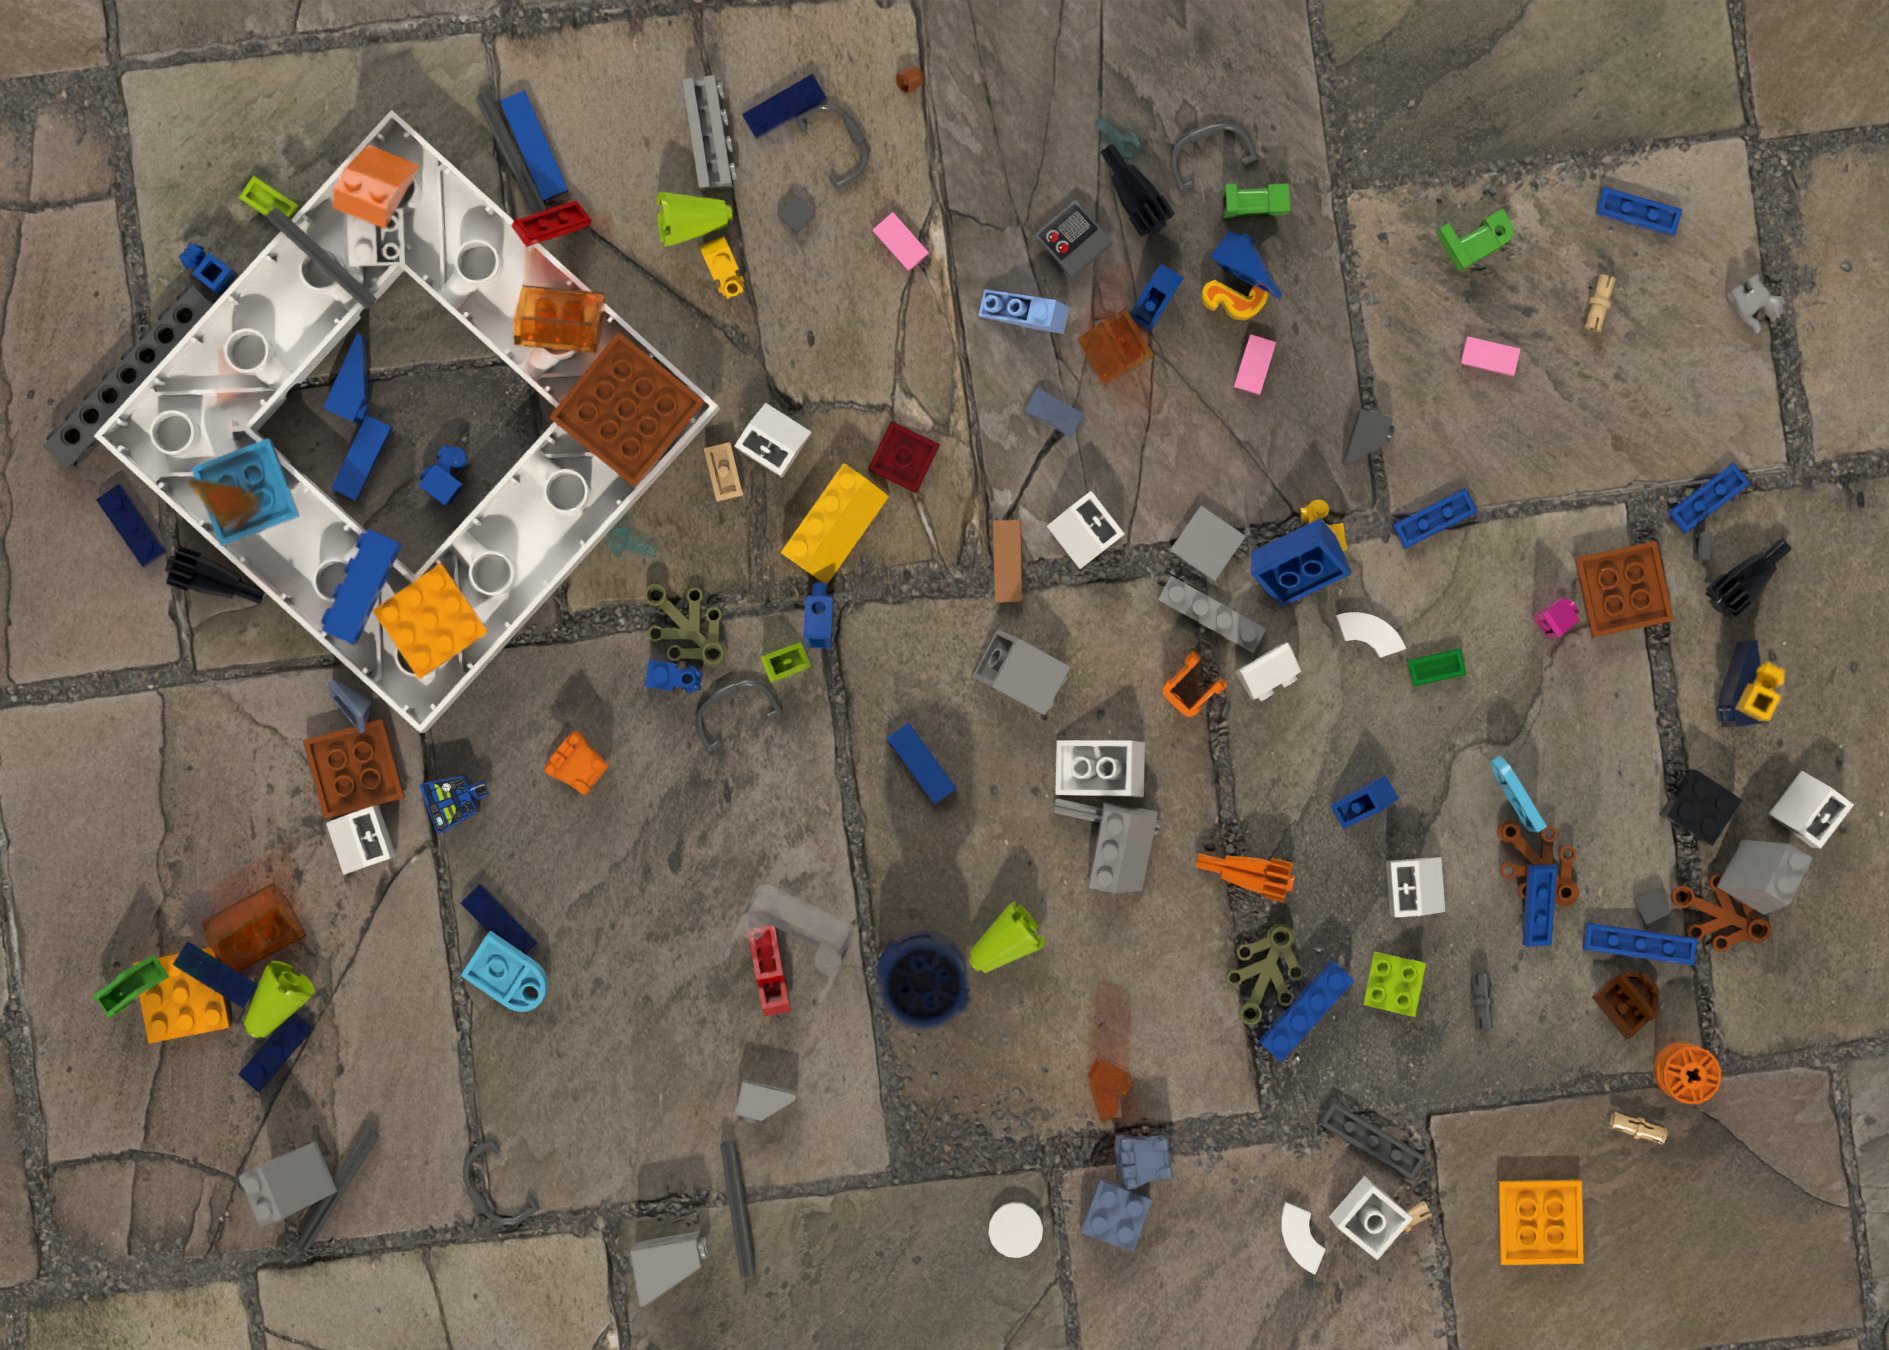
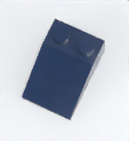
(1739, 674)

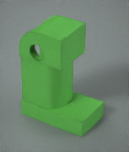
(1266, 201)
(1477, 243)
(129, 985)

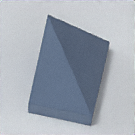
(1054, 412)
(351, 703)

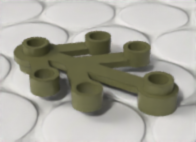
(689, 628)
(1267, 969)

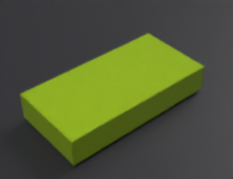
(265, 198)

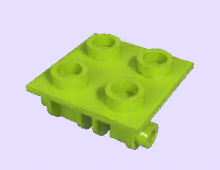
(1394, 984)

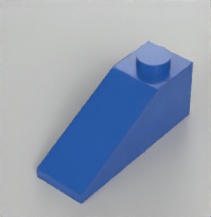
(1242, 259)
(351, 388)

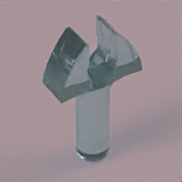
(1118, 138)
(630, 544)

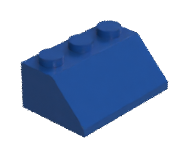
(1299, 563)

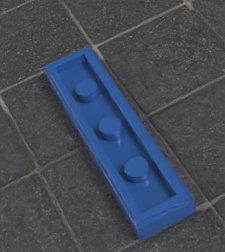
(534, 146)
(1640, 943)

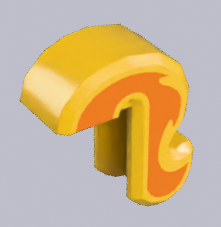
(1234, 303)

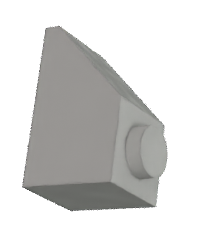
(761, 1100)

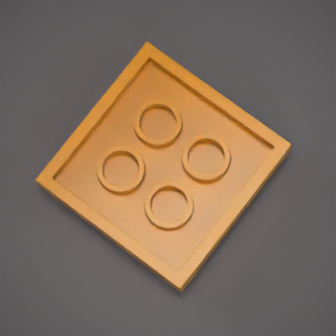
(430, 621)
(182, 1005)
(1540, 1222)

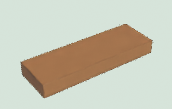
(1007, 561)

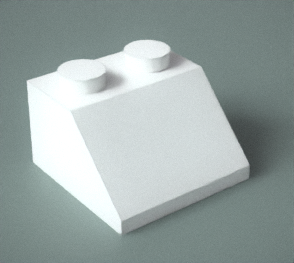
(1269, 671)
(1370, 1218)

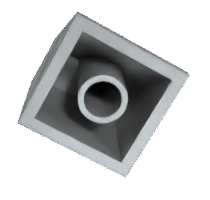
(1021, 672)
(1764, 874)
(287, 1184)
(665, 1262)

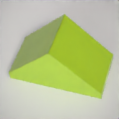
(785, 662)

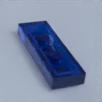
(784, 106)
(131, 525)
(498, 919)
(215, 974)
(276, 1052)

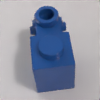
(207, 268)
(440, 480)
(668, 676)

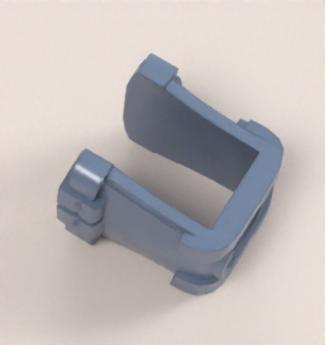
(1142, 1159)

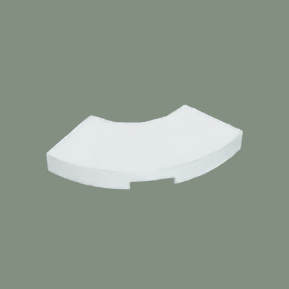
(1371, 631)
(1298, 1237)

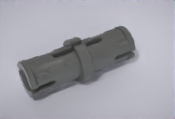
(1482, 1001)

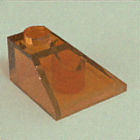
(227, 503)

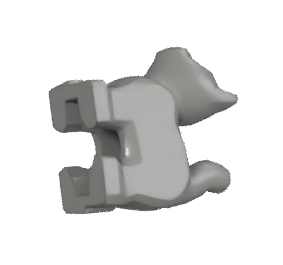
(1749, 303)

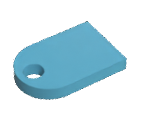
(1517, 795)
(506, 973)

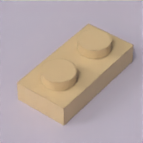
(723, 472)

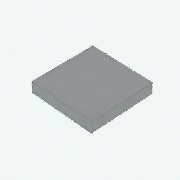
(1207, 543)

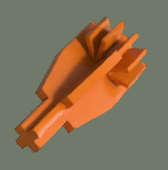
(1254, 874)

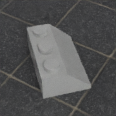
(1122, 848)

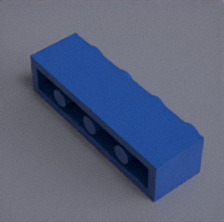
(361, 586)
(1306, 1010)

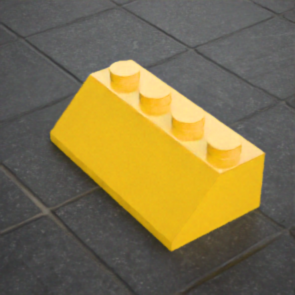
(835, 524)

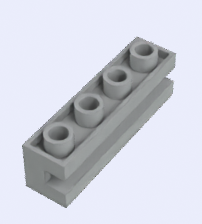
(708, 133)

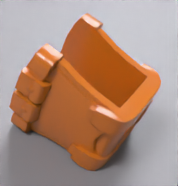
(1187, 710)
(576, 763)

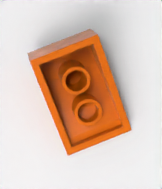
(373, 185)

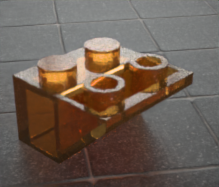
(1115, 347)
(1107, 1083)

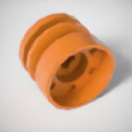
(1671, 1069)

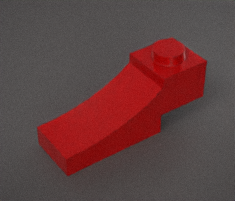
(770, 973)

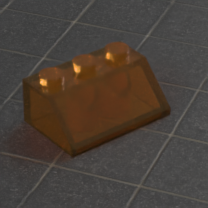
(559, 319)
(253, 928)

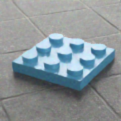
(254, 469)

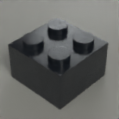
(1700, 807)

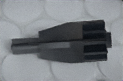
(1137, 195)
(207, 577)
(1735, 589)

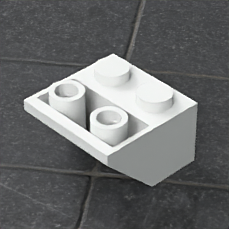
(373, 245)
(773, 440)
(1085, 530)
(1810, 810)
(361, 839)
(1415, 887)

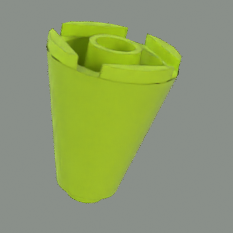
(689, 217)
(1007, 940)
(276, 998)

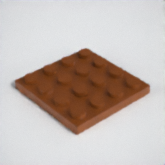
(626, 409)

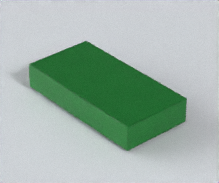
(1436, 667)

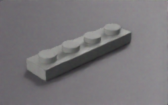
(1211, 614)

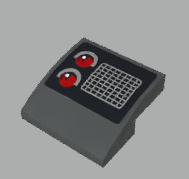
(1073, 239)

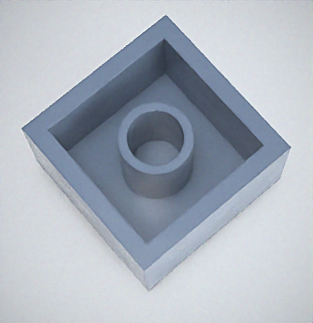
(1115, 1214)

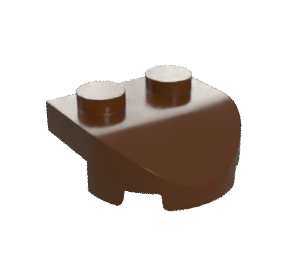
(1629, 1001)

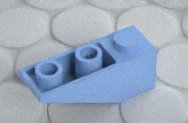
(1024, 311)

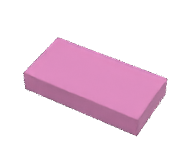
(900, 241)
(1490, 356)
(1254, 364)

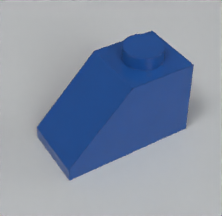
(1155, 297)
(1364, 802)

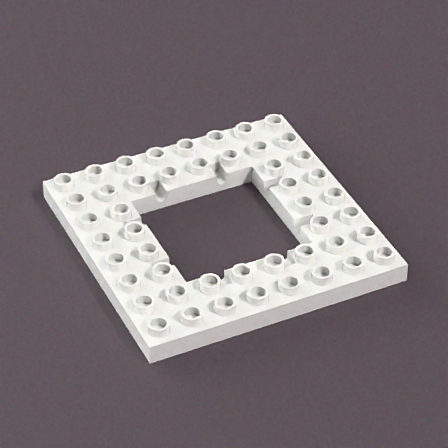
(278, 329)

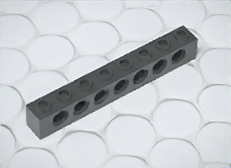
(59, 441)

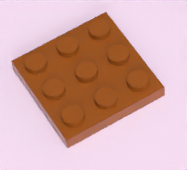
(1623, 589)
(354, 769)

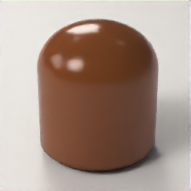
(913, 78)

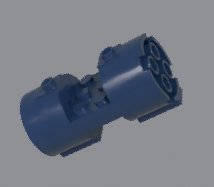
(923, 979)

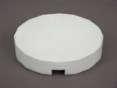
(1015, 1229)

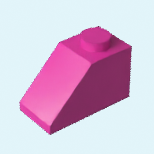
(1557, 617)

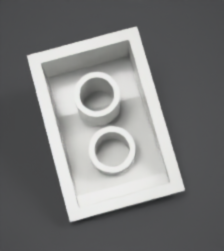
(1100, 768)

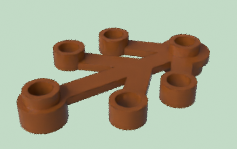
(1535, 859)
(1724, 916)

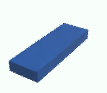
(1638, 211)
(361, 458)
(1708, 498)
(1434, 518)
(921, 763)
(1539, 905)

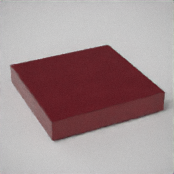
(903, 457)

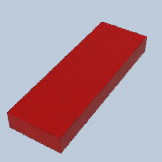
(551, 223)

